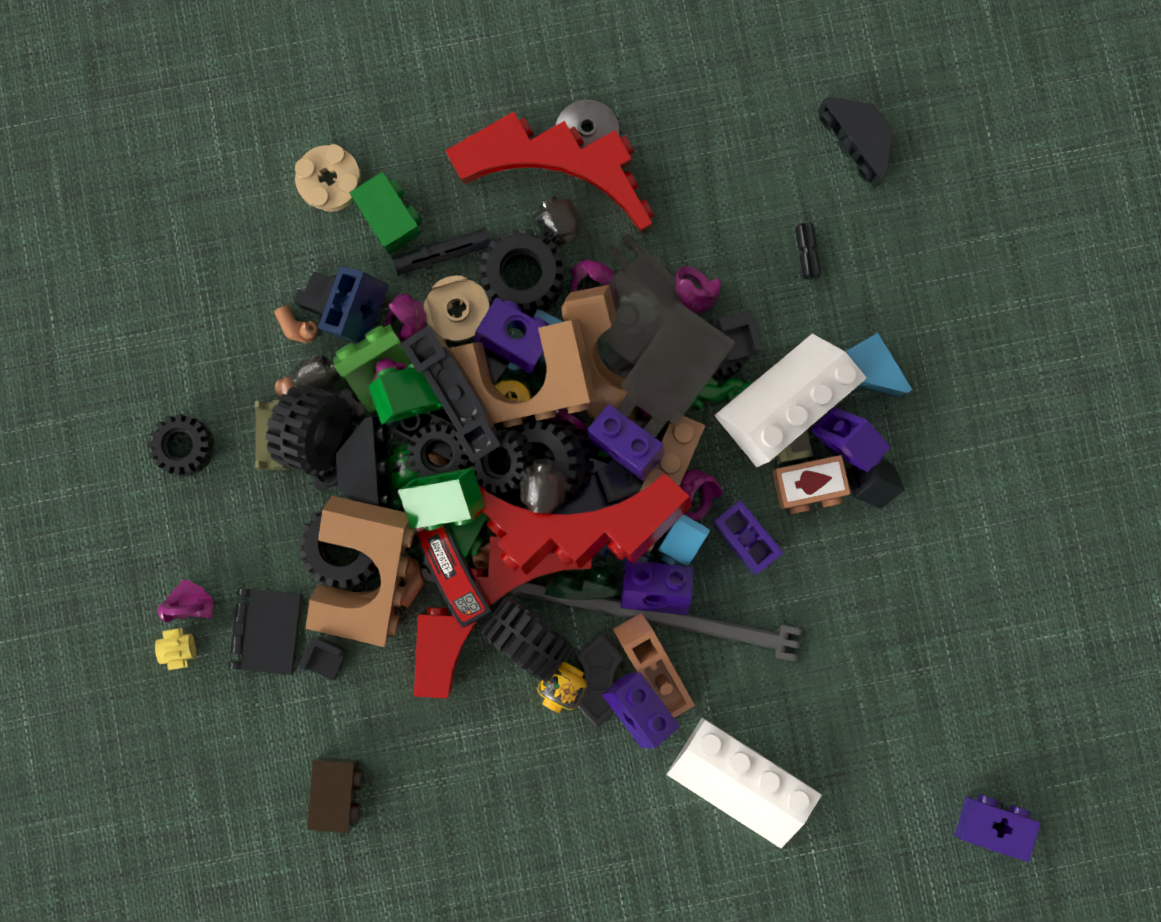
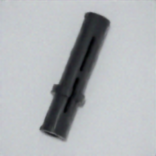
(441, 251)

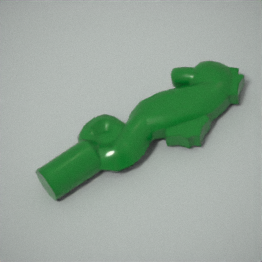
(715, 393)

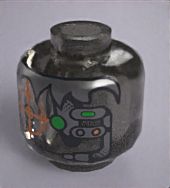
(558, 220)
(318, 373)
(543, 486)

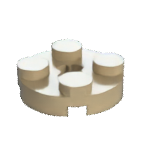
(324, 159)
(440, 301)

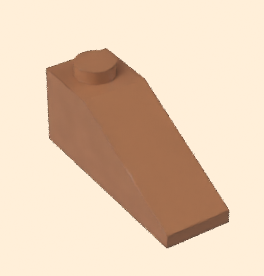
(653, 663)

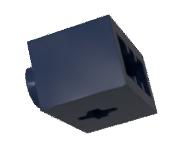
(353, 305)

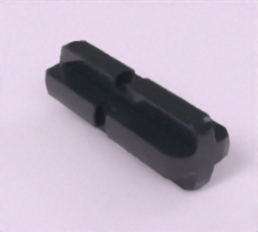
(809, 257)

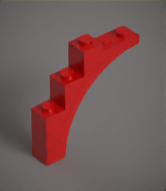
(507, 147)
(628, 526)
(442, 637)

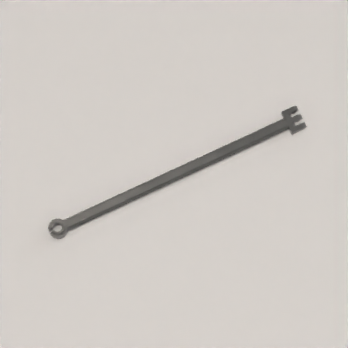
(688, 622)

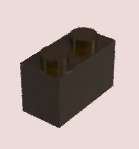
(334, 795)

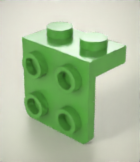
(359, 360)

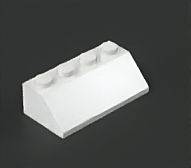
(789, 398)
(743, 783)

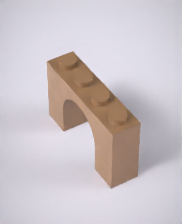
(566, 381)
(383, 538)

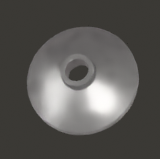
(590, 112)

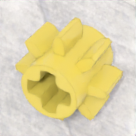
(175, 649)

